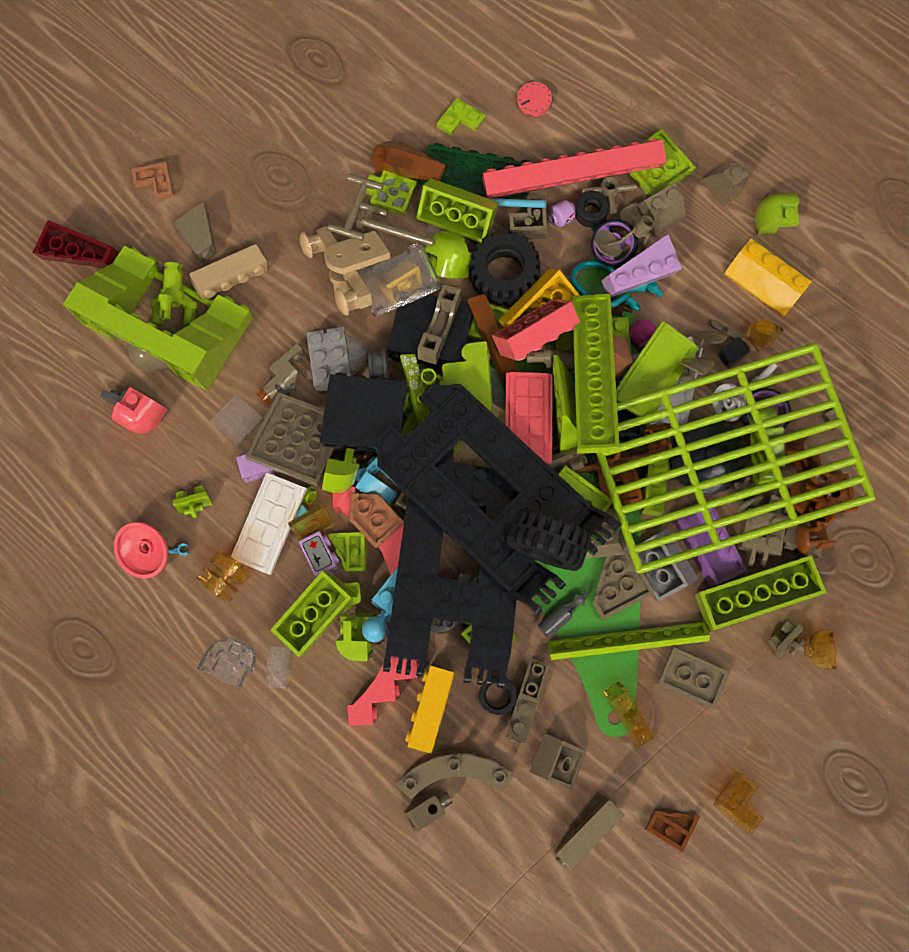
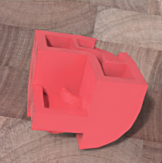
(138, 412)

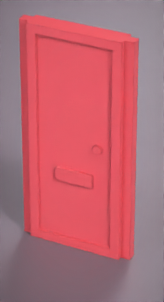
(530, 410)

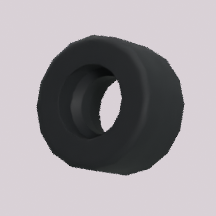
(595, 199)

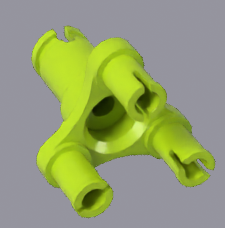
(172, 296)

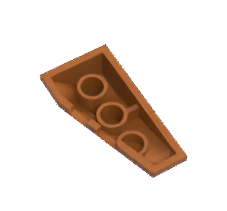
(405, 161)

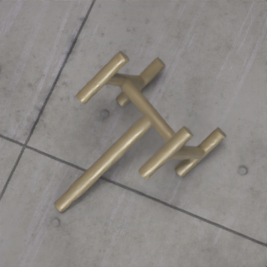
(365, 222)

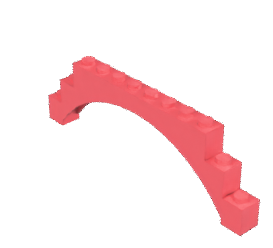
(384, 686)

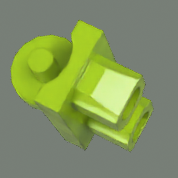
(193, 503)

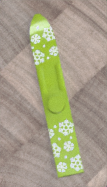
(415, 385)

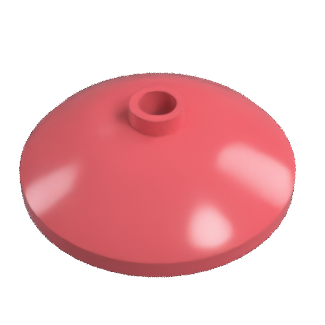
(133, 553)

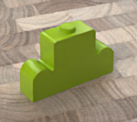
(472, 373)
(760, 456)

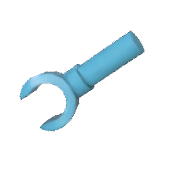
(177, 550)

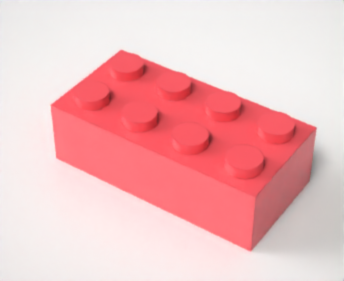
(536, 329)

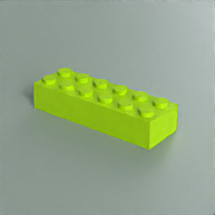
(760, 593)

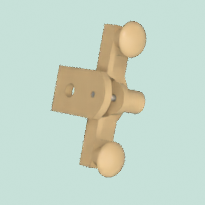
(343, 260)

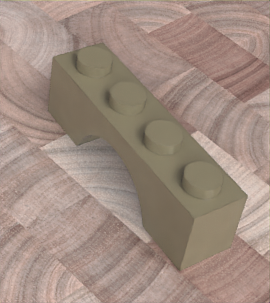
(443, 317)

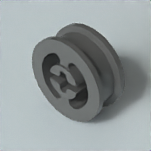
(378, 364)

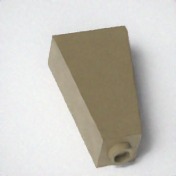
(588, 833)

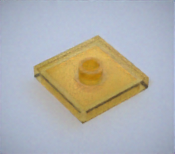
(311, 522)

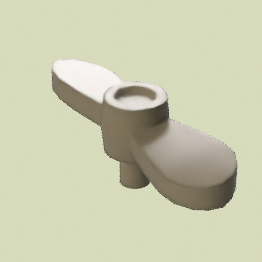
(725, 330)

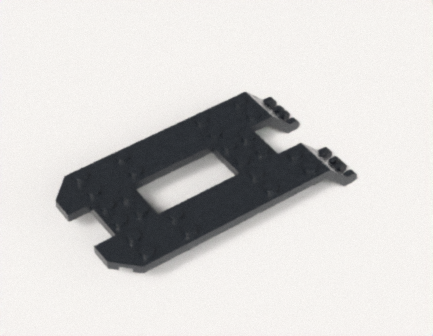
(413, 469)
(424, 596)

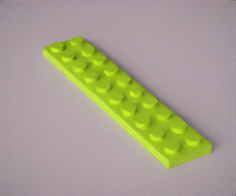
(595, 375)

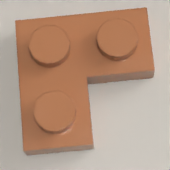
(155, 175)

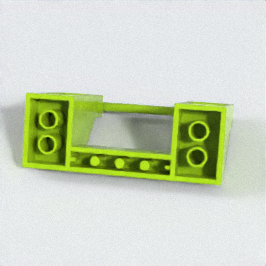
(194, 353)

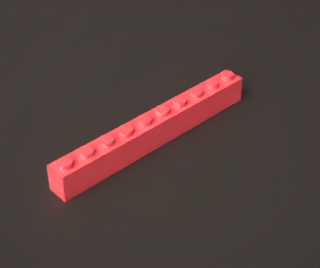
(574, 169)

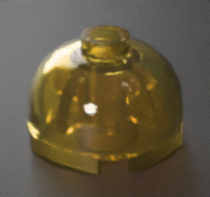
(822, 649)

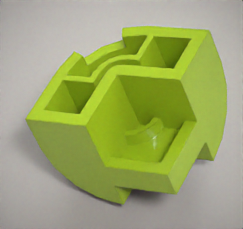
(776, 212)
(449, 255)
(340, 474)
(351, 640)

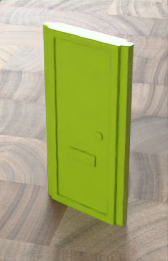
(655, 368)

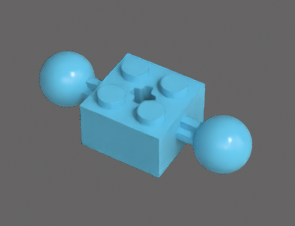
(375, 627)

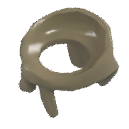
(749, 503)

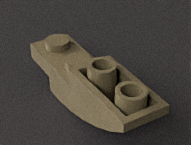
(527, 701)

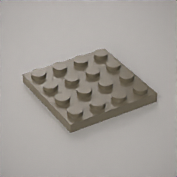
(291, 440)

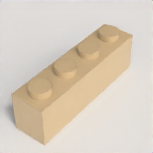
(228, 272)

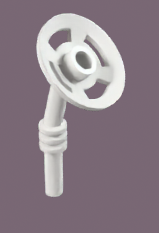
(732, 402)

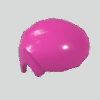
(641, 332)

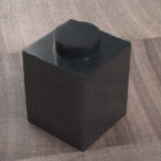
(733, 352)

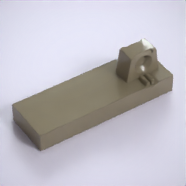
(570, 459)

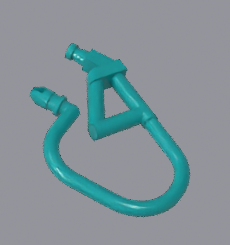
(652, 287)

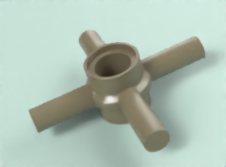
(610, 189)

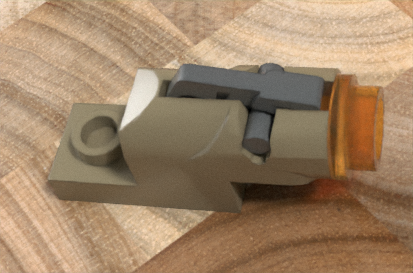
(284, 375)

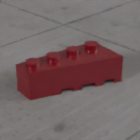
(68, 246)

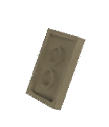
(693, 678)

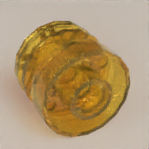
(225, 573)

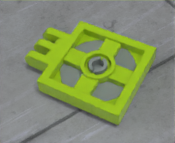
(395, 193)

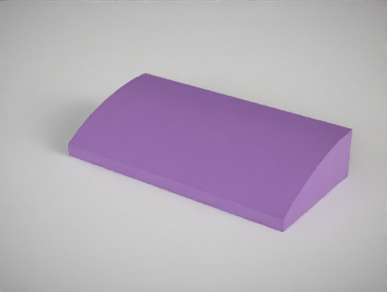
(715, 565)

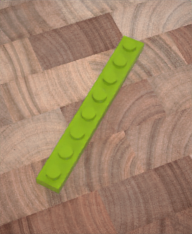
(628, 641)

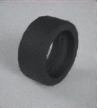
(501, 710)

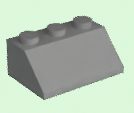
(668, 578)

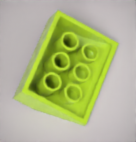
(564, 405)

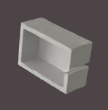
(327, 355)

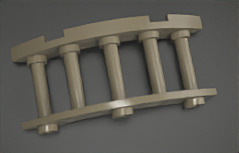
(455, 766)

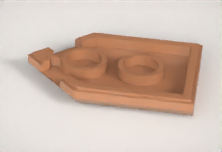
(374, 517)

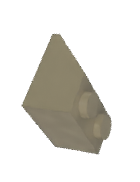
(664, 208)
(558, 761)

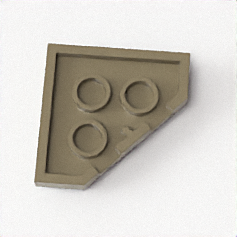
(619, 585)

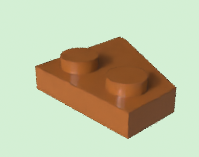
(672, 828)

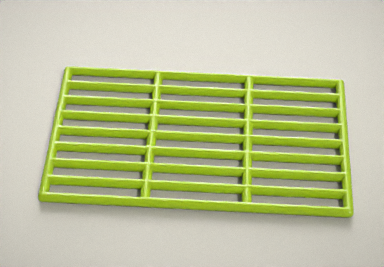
(773, 463)

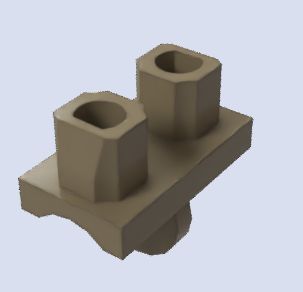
(793, 635)

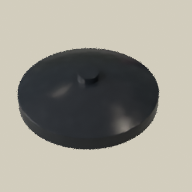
(708, 452)

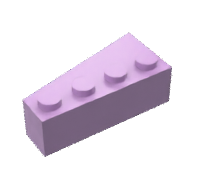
(647, 267)

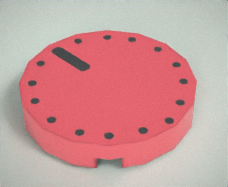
(534, 99)

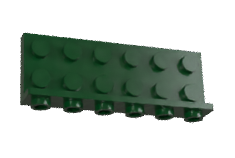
(466, 168)

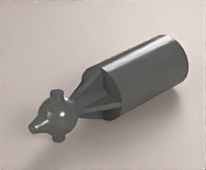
(561, 615)

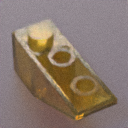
(628, 713)

